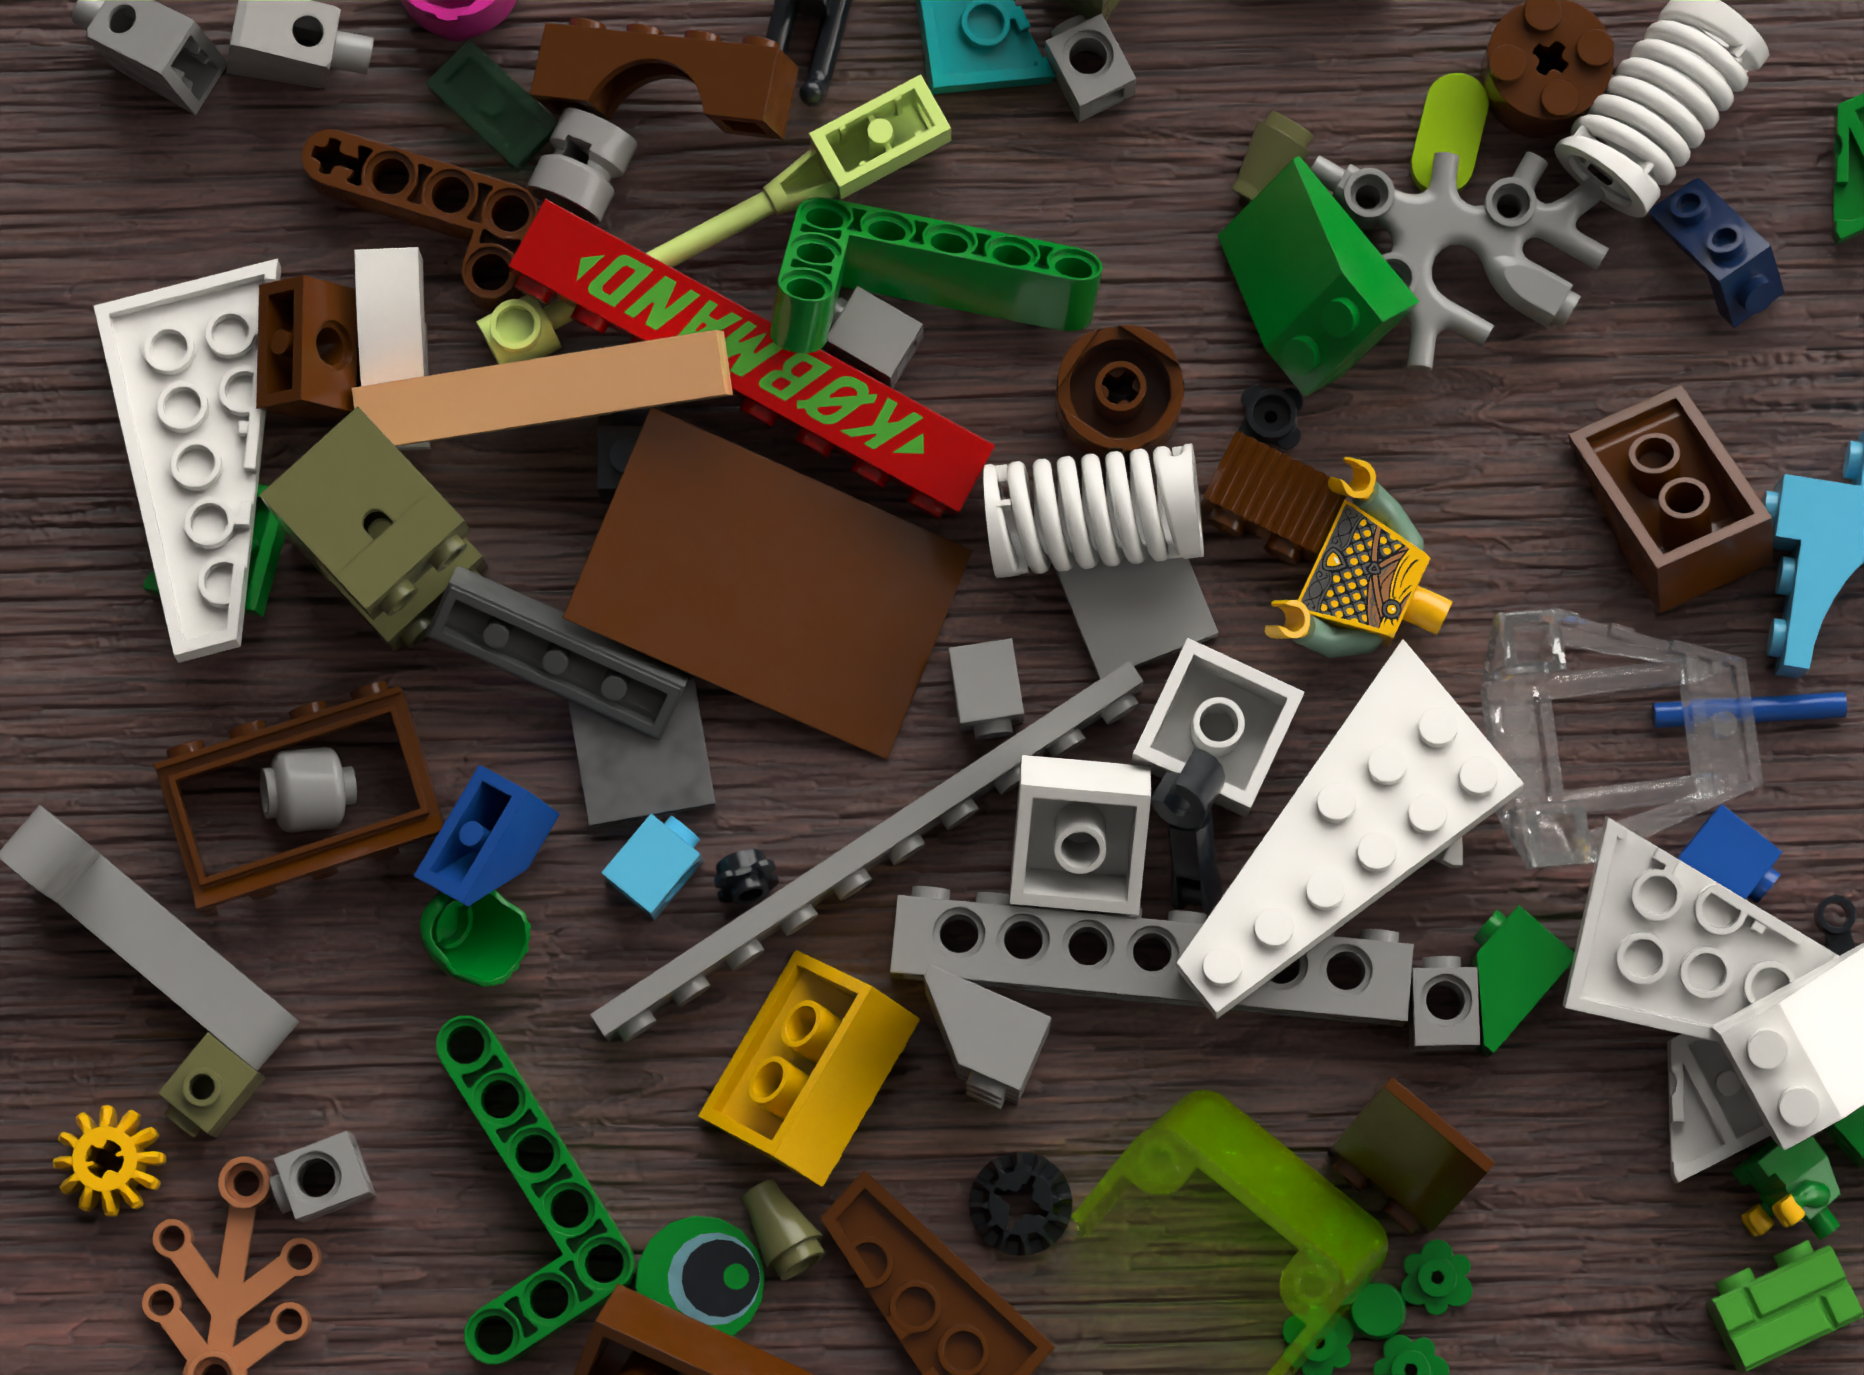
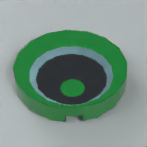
(704, 1272)

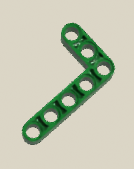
(925, 263)
(542, 1191)

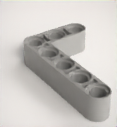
(148, 937)

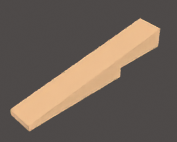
(549, 389)

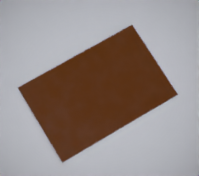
(767, 583)

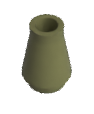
(1269, 151)
(783, 1233)

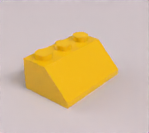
(809, 1067)

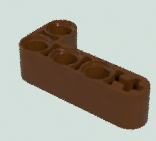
(419, 199)

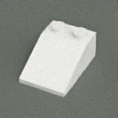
(1802, 1049)

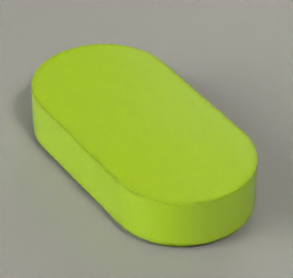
(1452, 124)

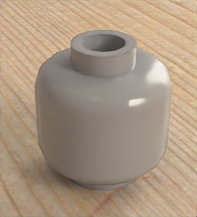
(307, 789)

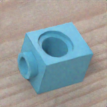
(654, 864)

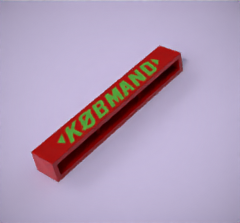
(810, 391)

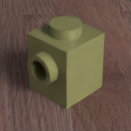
(209, 1088)

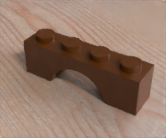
(595, 68)

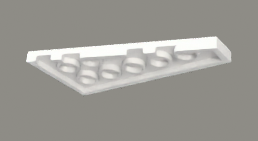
(193, 442)
(1373, 810)
(1674, 944)

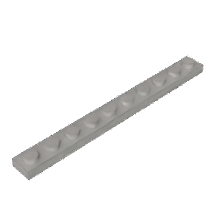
(847, 869)

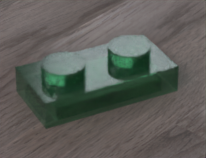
(492, 105)

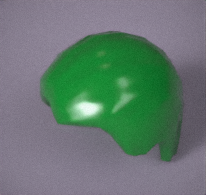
(476, 941)

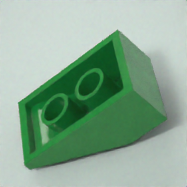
(1311, 279)

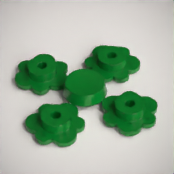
(1382, 1312)

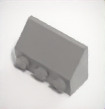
(986, 1036)

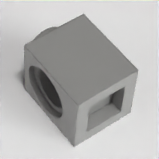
(1096, 91)
(873, 336)
(986, 688)
(1435, 1034)
(350, 1185)

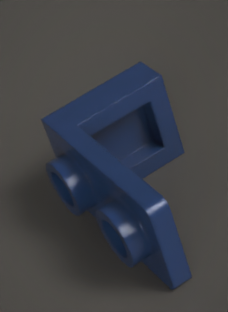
(1724, 247)

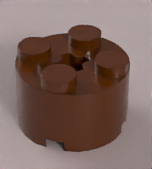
(1541, 33)
(1109, 360)

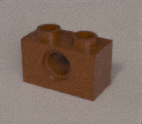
(306, 348)

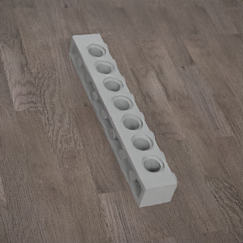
(921, 917)

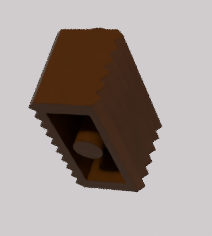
(1273, 499)

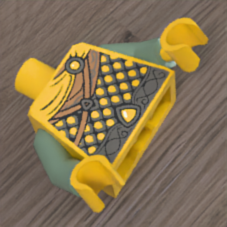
(1362, 576)

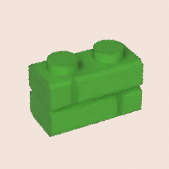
(1782, 1307)

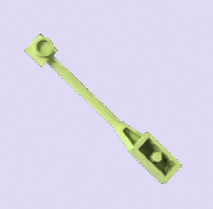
(841, 161)

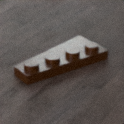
(927, 1293)

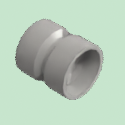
(566, 177)

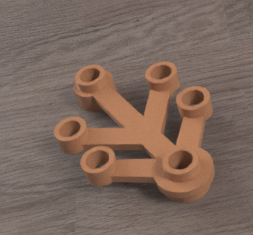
(230, 1295)

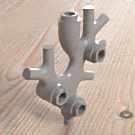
(1440, 219)

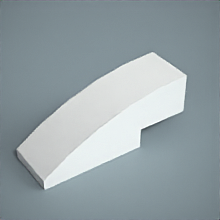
(391, 317)

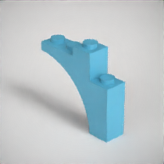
(1826, 540)

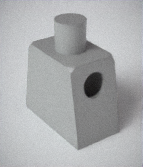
(267, 44)
(153, 47)

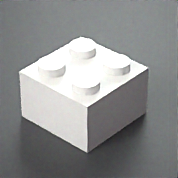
(1221, 710)
(1080, 835)

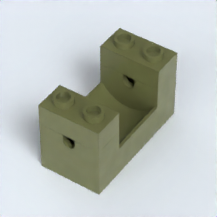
(373, 528)

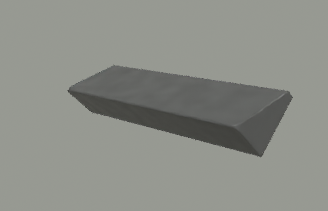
(555, 653)

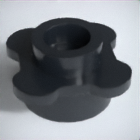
(1283, 404)
(745, 877)

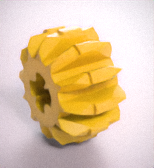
(112, 1183)

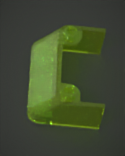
(1335, 1237)

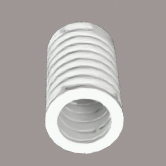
(1663, 101)
(1099, 523)

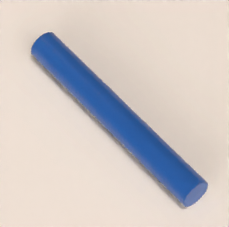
(1766, 708)

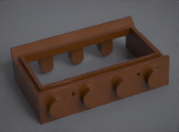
(319, 858)

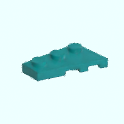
(979, 46)

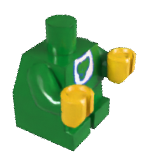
(1791, 1186)

